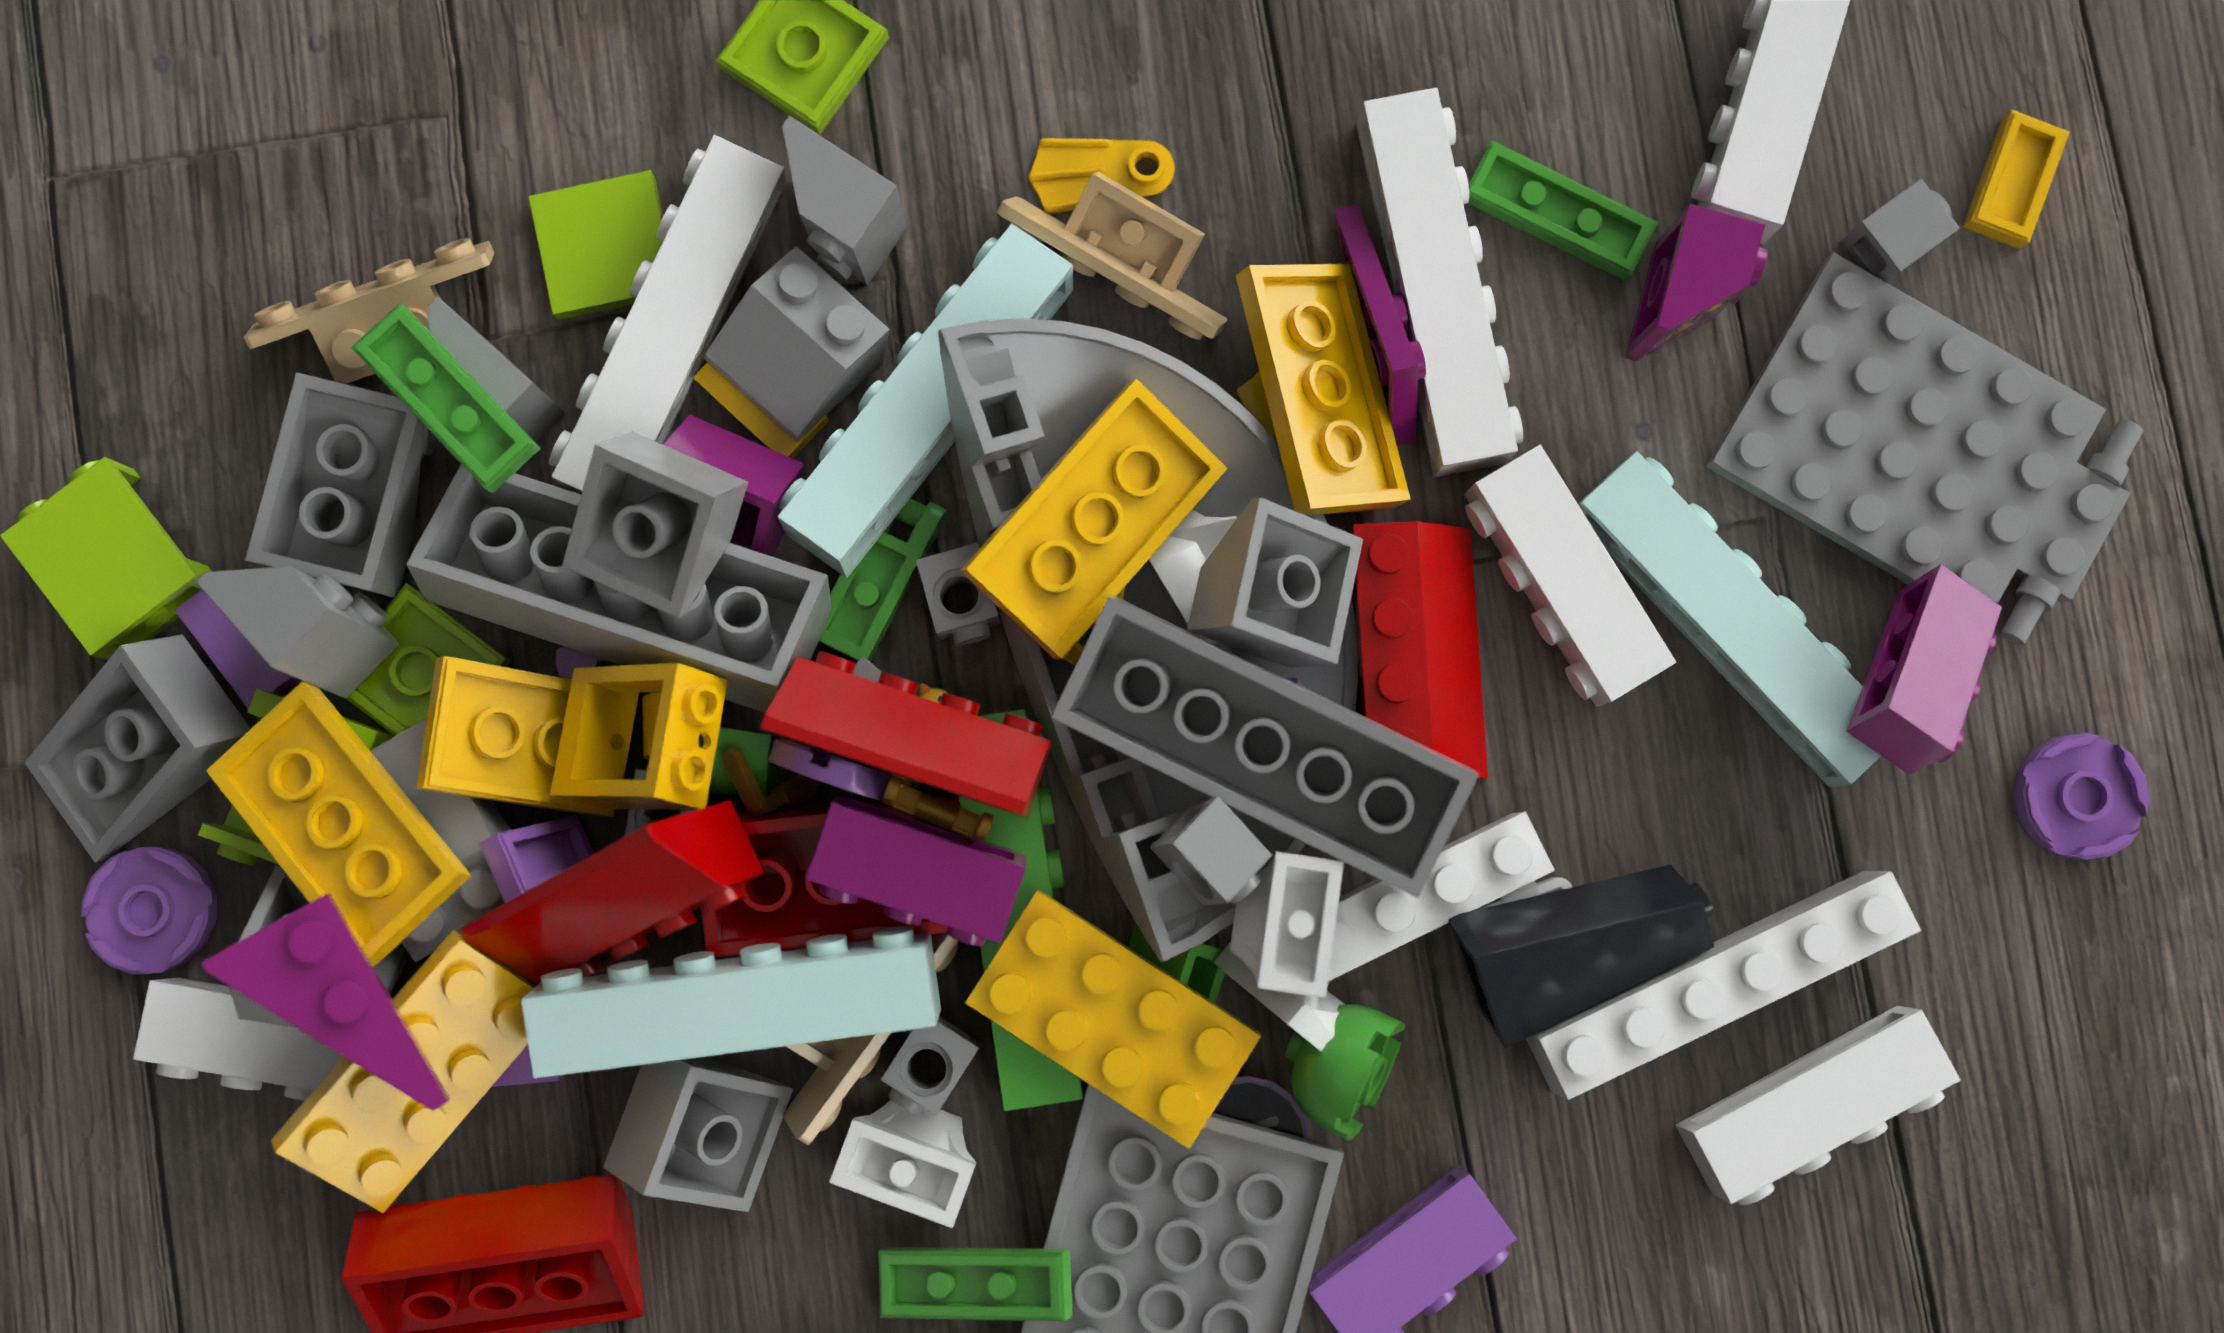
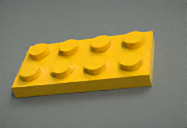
(1322, 388)
(1094, 519)
(338, 820)
(1113, 1018)
(378, 1138)

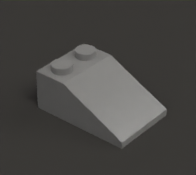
(341, 487)
(135, 742)
(462, 826)

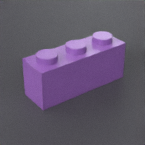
(1413, 1258)

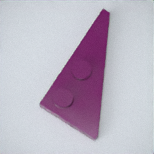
(1386, 320)
(325, 985)

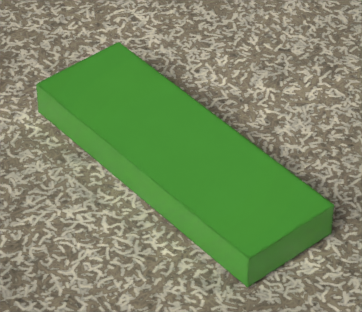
(1560, 211)
(446, 398)
(975, 1283)

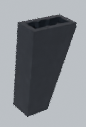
(1578, 946)

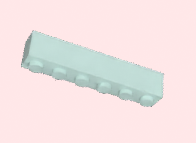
(906, 419)
(1731, 615)
(732, 1002)

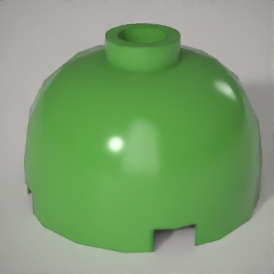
(1347, 1071)

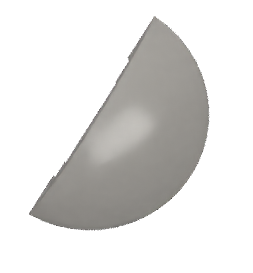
(1015, 408)

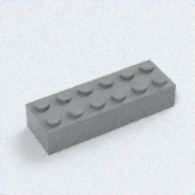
(504, 562)
(1265, 745)

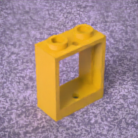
(600, 730)

